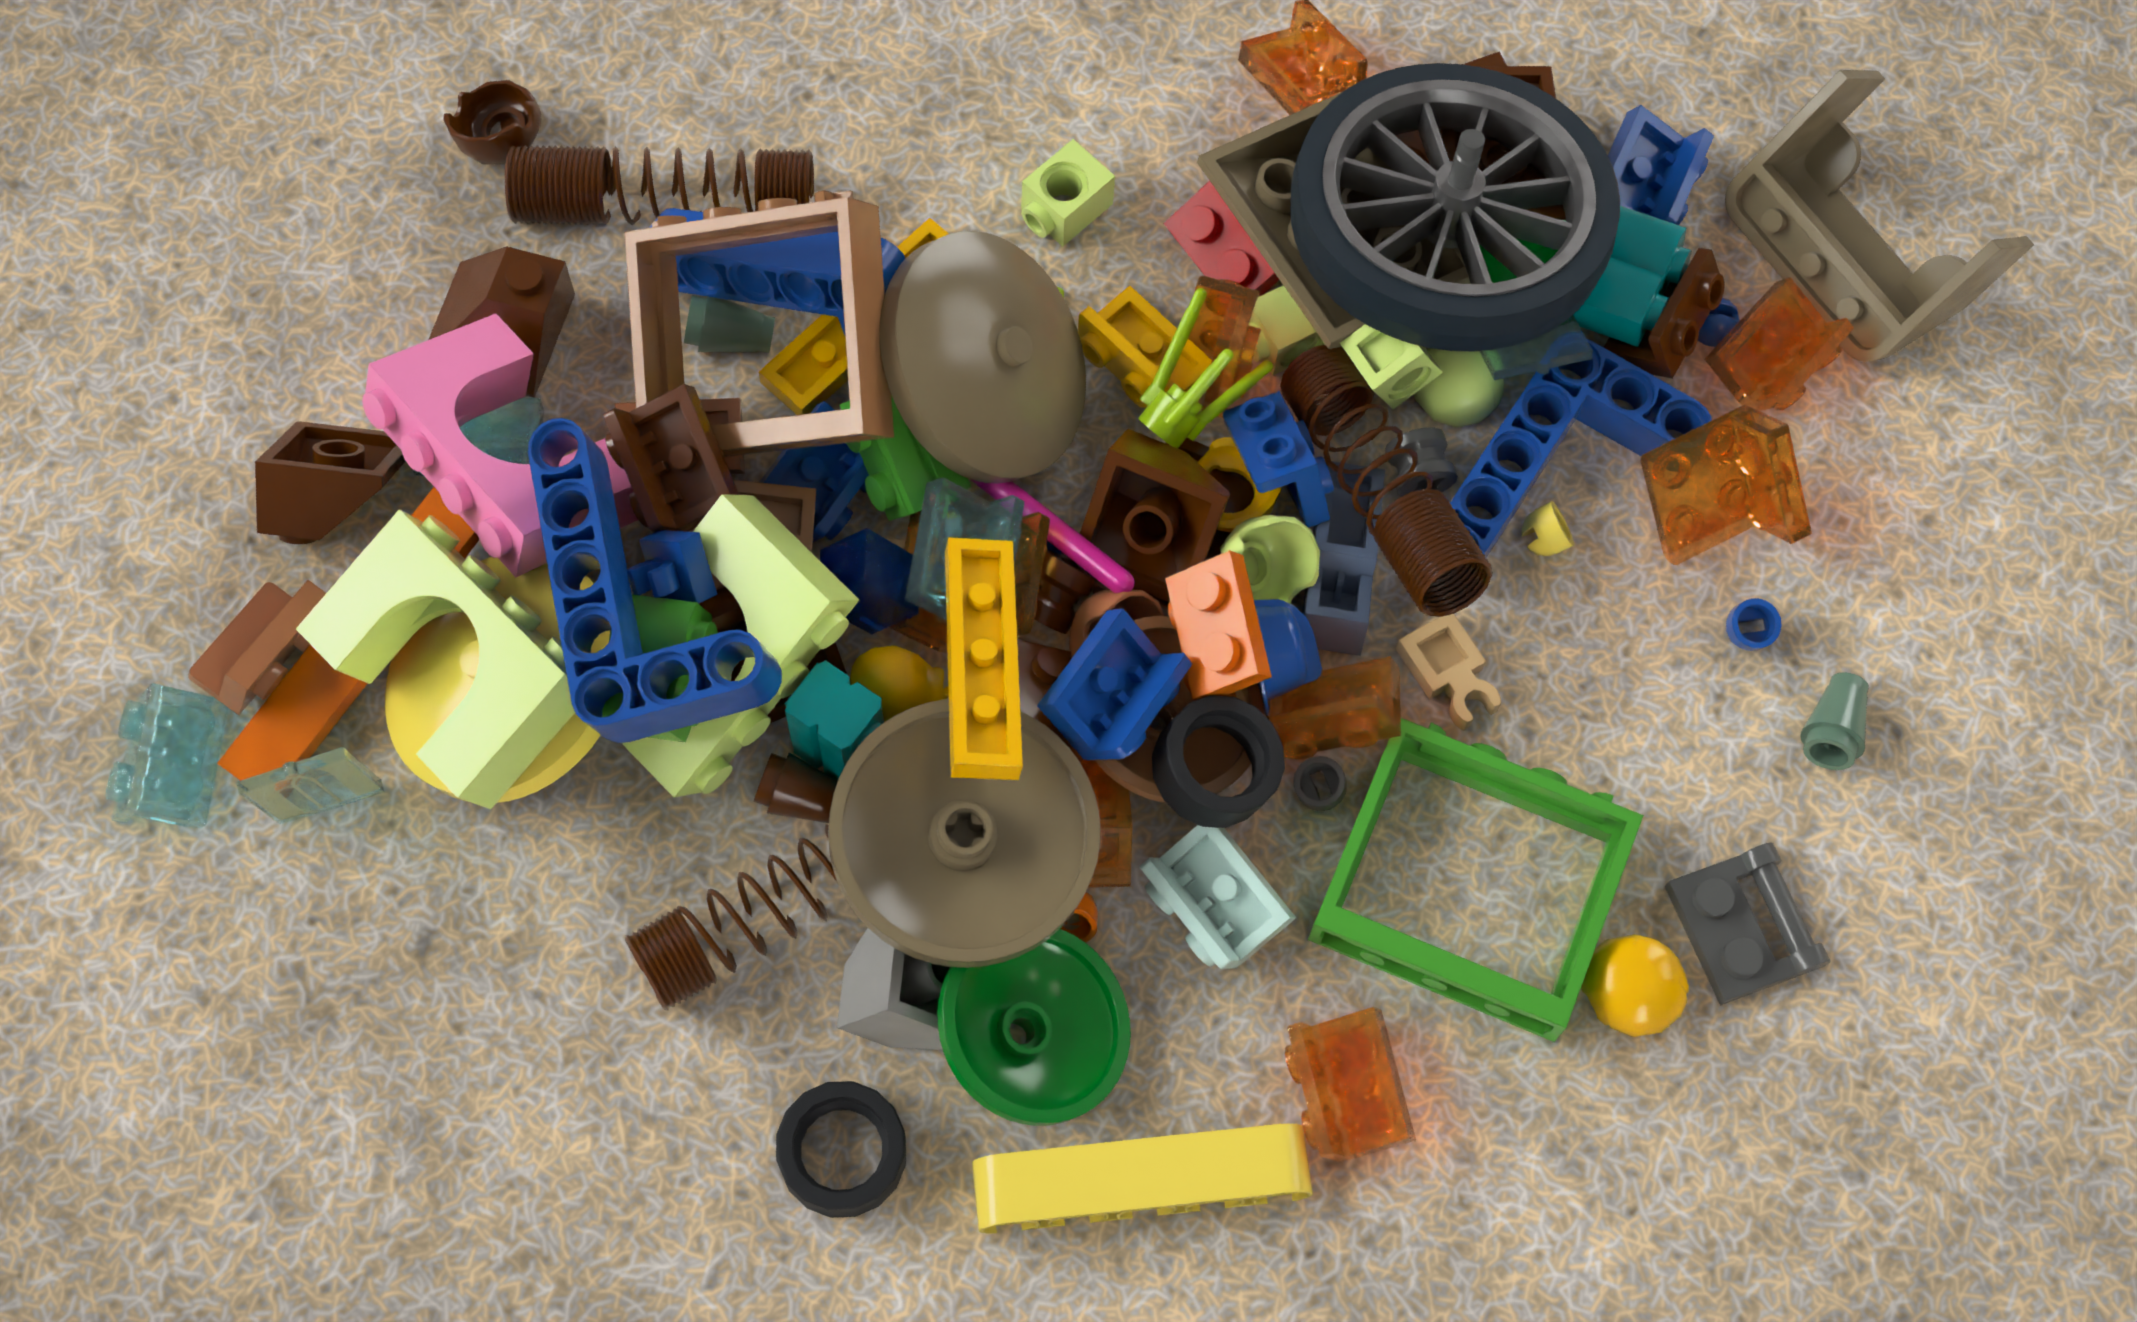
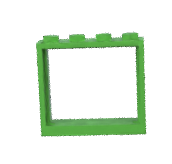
(1443, 972)

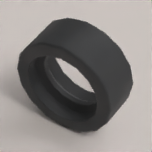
(1250, 730)
(821, 1101)

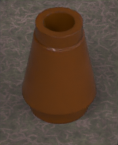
(795, 789)

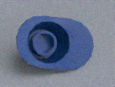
(1289, 649)

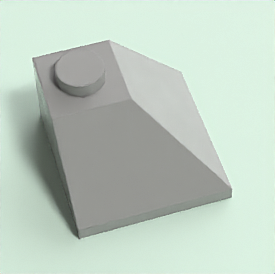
(890, 996)

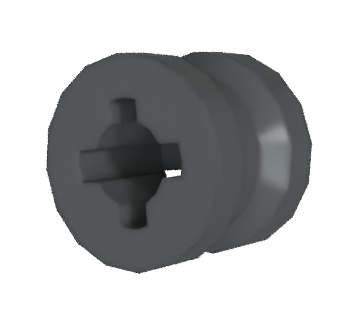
(1430, 447)

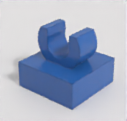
(673, 567)

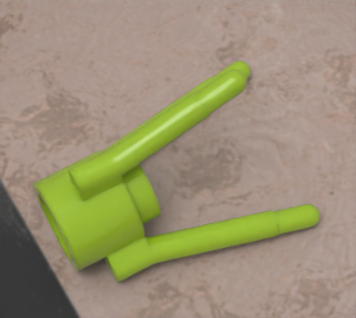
(1175, 413)

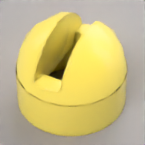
(1550, 529)

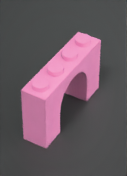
(435, 389)

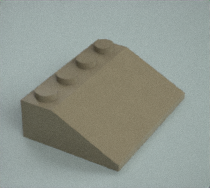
(1256, 182)

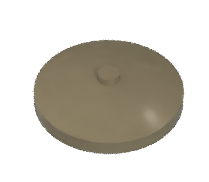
(982, 357)
(961, 863)

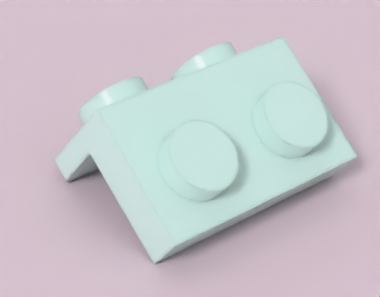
(1216, 897)

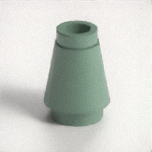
(727, 326)
(1837, 723)

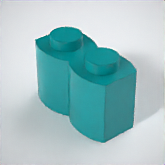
(1631, 289)

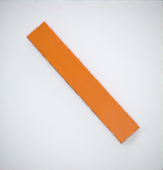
(312, 692)

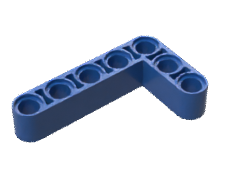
(780, 274)
(1563, 401)
(610, 606)

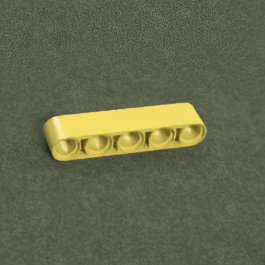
(1141, 1174)

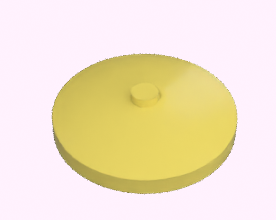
(439, 668)

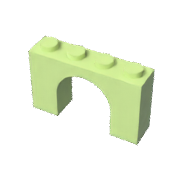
(787, 605)
(520, 679)

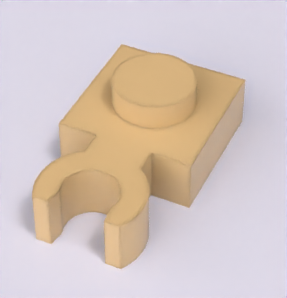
(1447, 660)

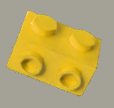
(1131, 343)

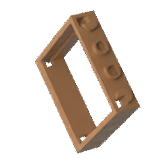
(657, 323)

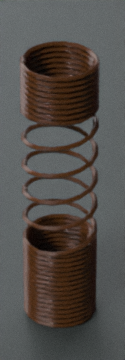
(571, 182)
(1415, 532)
(674, 957)

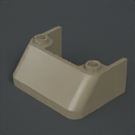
(1811, 232)

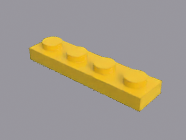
(817, 359)
(982, 660)

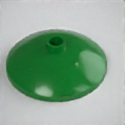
(1071, 1022)

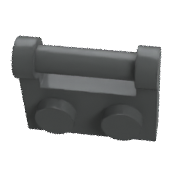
(1727, 932)

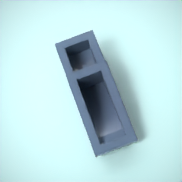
(1348, 556)

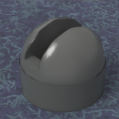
(1308, 792)

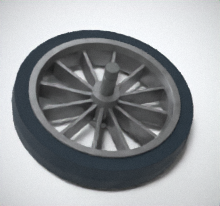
(1454, 206)

